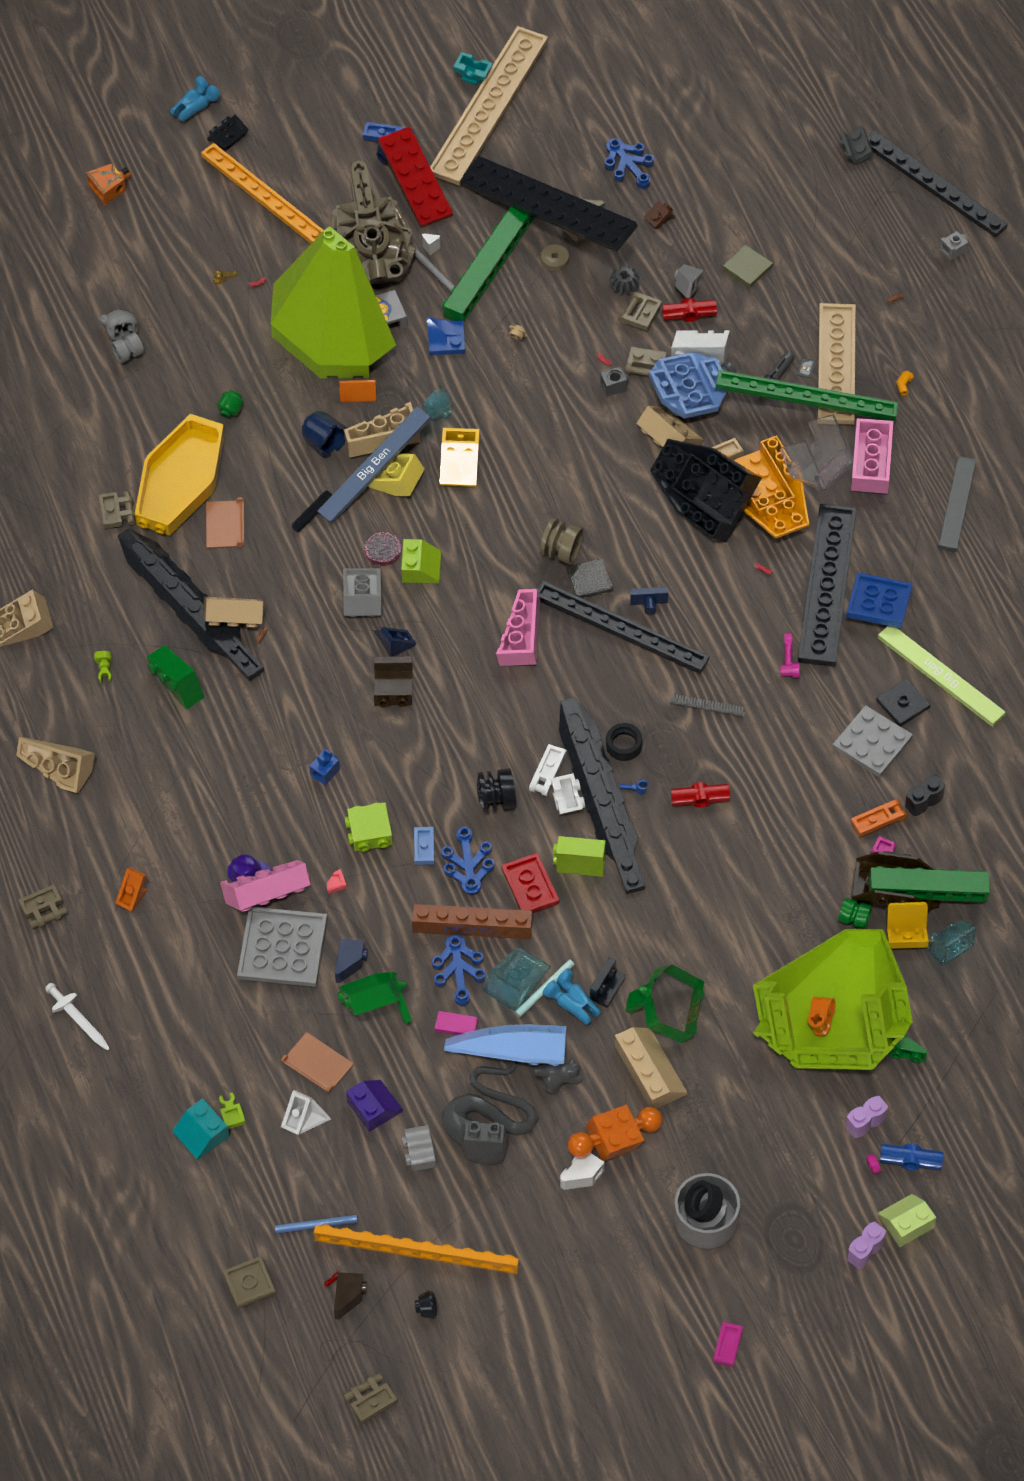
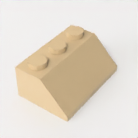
(663, 425)
(233, 611)

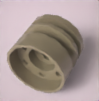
(561, 541)

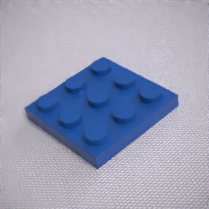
(879, 600)

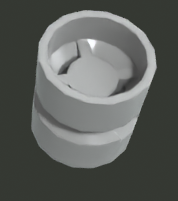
(128, 347)

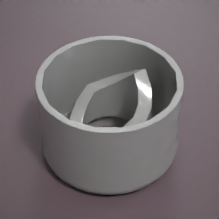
(721, 1228)

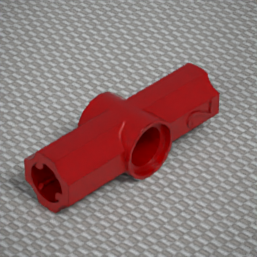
(689, 309)
(700, 794)

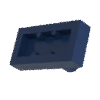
(649, 597)

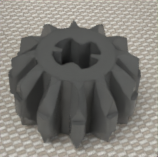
(624, 280)

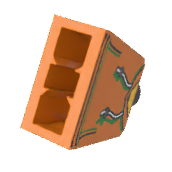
(107, 182)

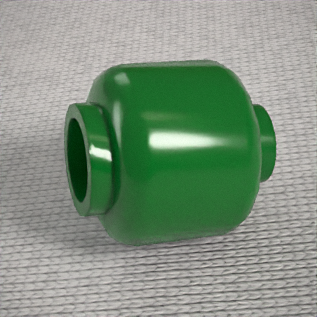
(230, 404)

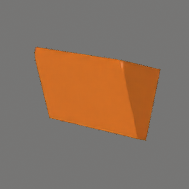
(357, 391)

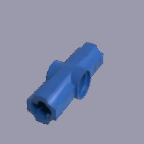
(911, 1157)

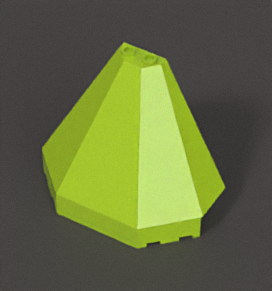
(329, 311)
(869, 999)

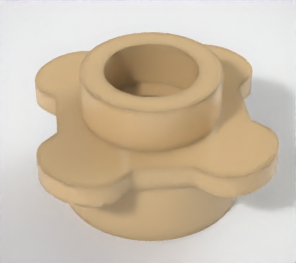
(517, 332)

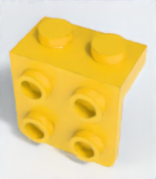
(907, 925)

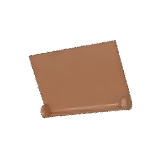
(225, 523)
(317, 1062)

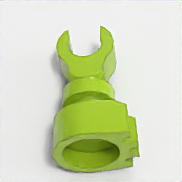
(103, 658)

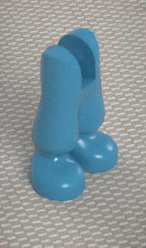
(195, 99)
(574, 999)

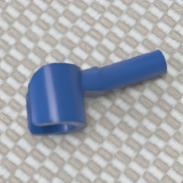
(641, 783)

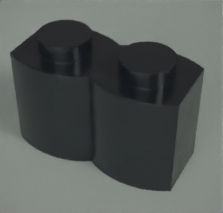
(925, 795)

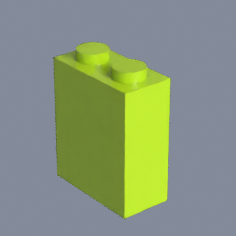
(579, 856)

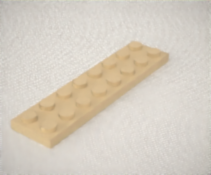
(837, 354)

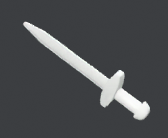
(65, 1003)

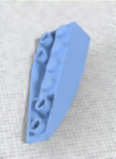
(514, 1042)

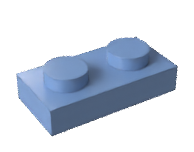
(424, 845)

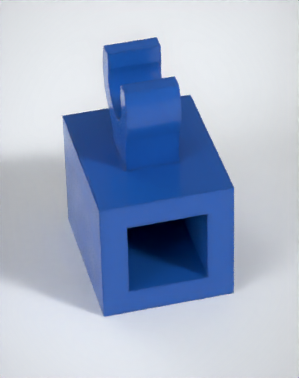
(324, 767)

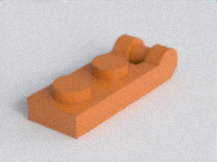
(878, 818)

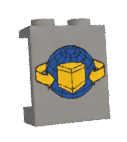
(392, 308)

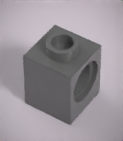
(614, 381)

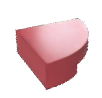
(336, 882)

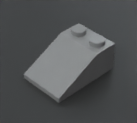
(362, 592)

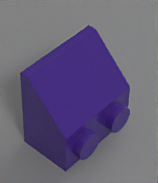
(372, 1103)

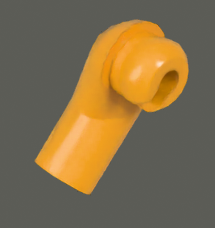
(905, 377)

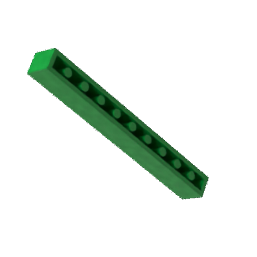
(486, 265)

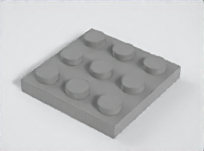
(872, 741)

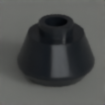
(426, 1305)

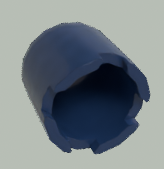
(323, 432)

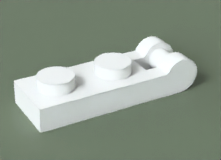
(547, 769)

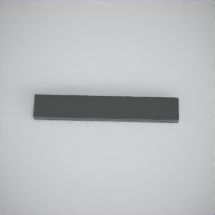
(957, 504)

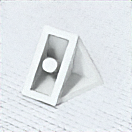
(303, 1114)

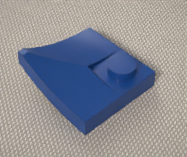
(445, 337)

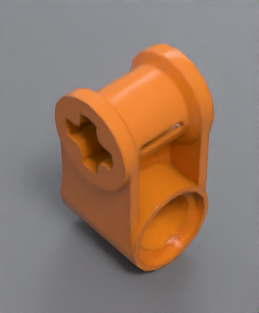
(821, 1015)

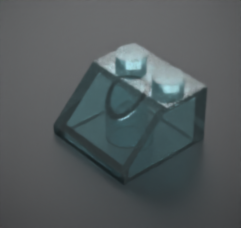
(952, 941)

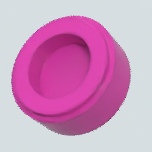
(873, 1164)

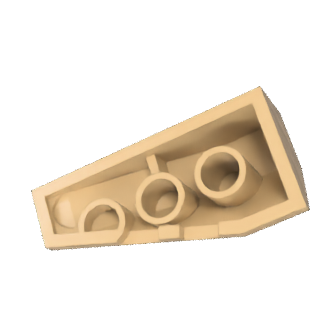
(61, 763)

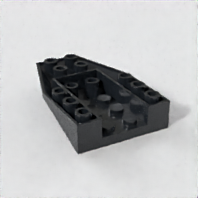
(704, 486)

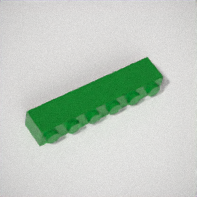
(932, 884)

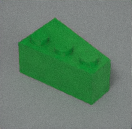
(176, 676)

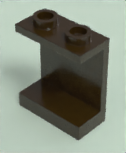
(393, 681)

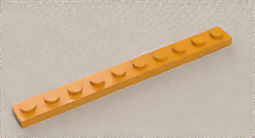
(261, 193)
(411, 1248)

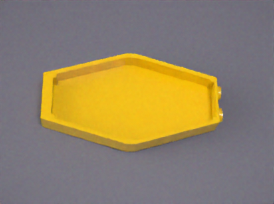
(179, 474)

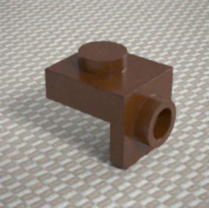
(659, 214)

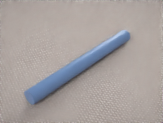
(311, 1224)

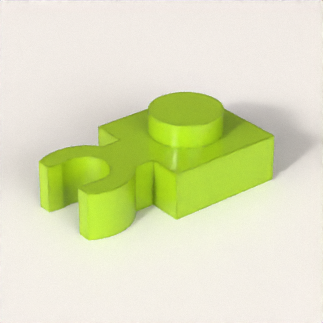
(231, 1113)

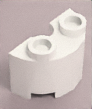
(566, 794)

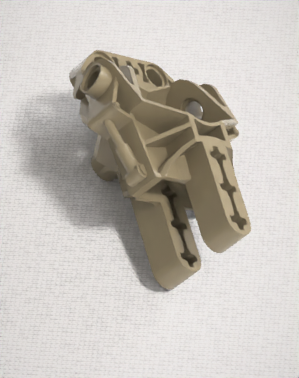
(378, 218)

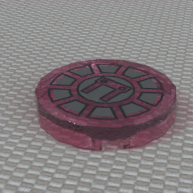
(382, 548)

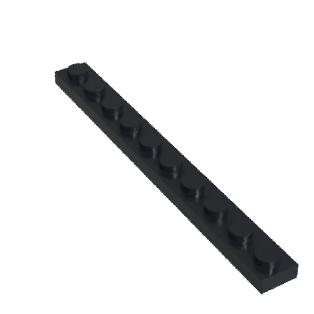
(936, 185)
(622, 627)

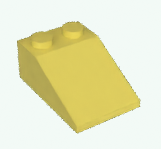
(399, 476)

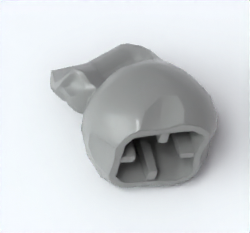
(119, 324)

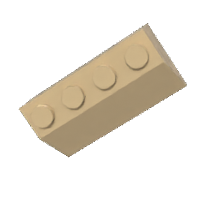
(649, 1066)

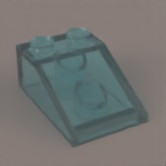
(515, 978)

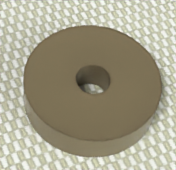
(551, 263)

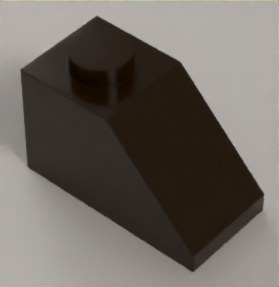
(348, 1292)

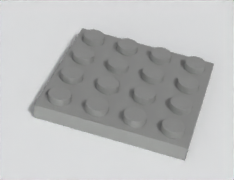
(282, 946)

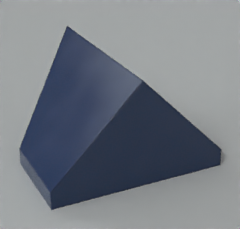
(395, 640)

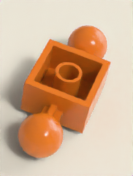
(614, 1132)

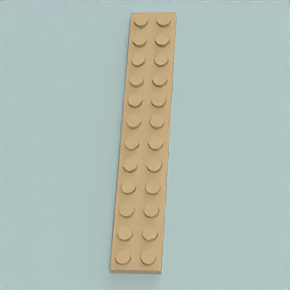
(488, 105)

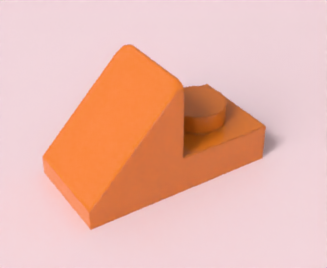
(131, 889)

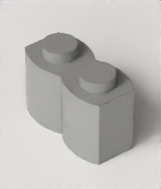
(419, 1148)

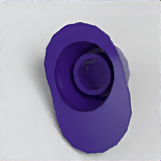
(246, 866)

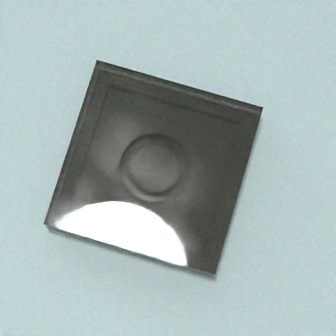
(590, 579)

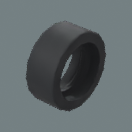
(624, 754)
(712, 1206)

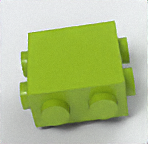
(368, 827)

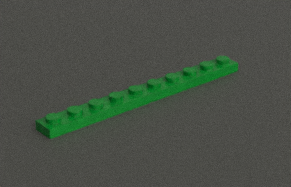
(806, 395)

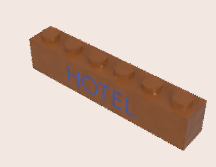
(472, 921)

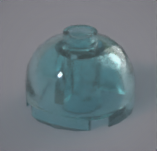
(438, 404)

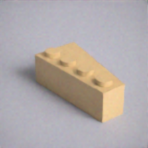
(367, 437)

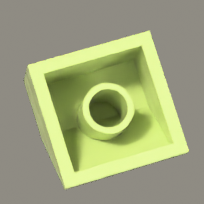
(908, 1219)

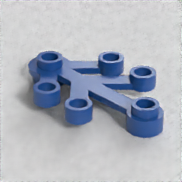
(616, 147)
(468, 862)
(458, 966)

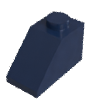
(349, 958)

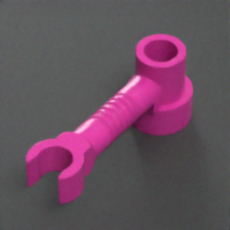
(789, 668)

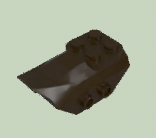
(886, 859)

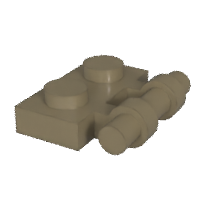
(111, 511)
(41, 901)
(372, 1403)

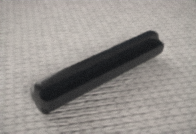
(310, 512)

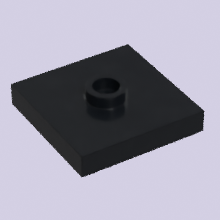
(903, 702)

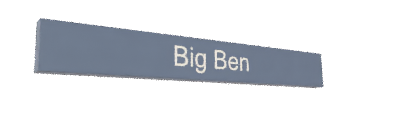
(374, 465)

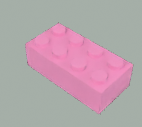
(872, 456)

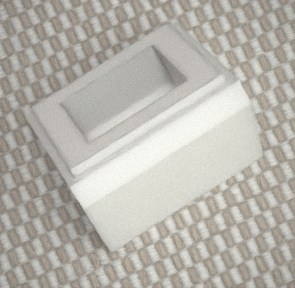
(431, 243)

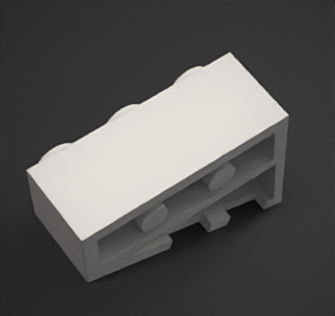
(707, 344)

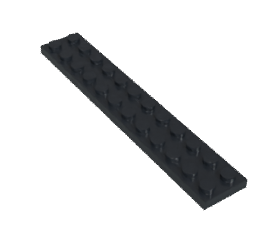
(548, 203)

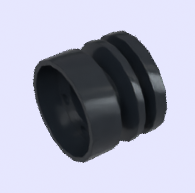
(496, 790)

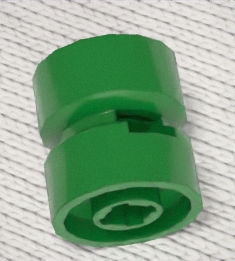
(855, 913)

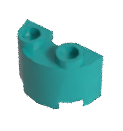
(470, 69)

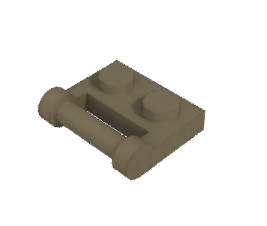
(644, 315)
(642, 358)

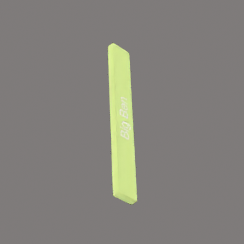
(941, 675)

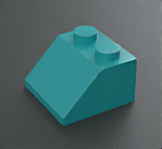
(200, 1129)

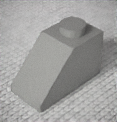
(688, 279)

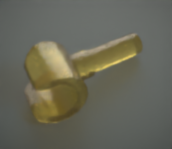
(219, 275)

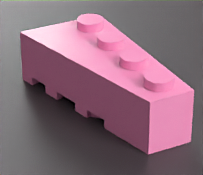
(520, 638)
(265, 885)

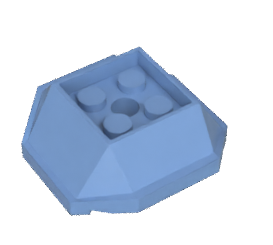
(688, 384)

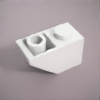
(582, 1172)

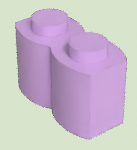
(867, 1116)
(866, 1245)

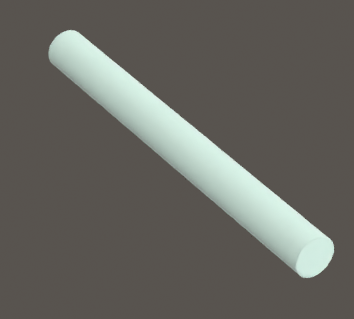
(538, 994)

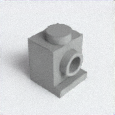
(954, 245)

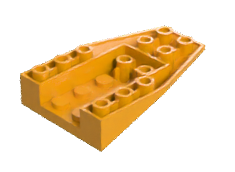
(779, 498)

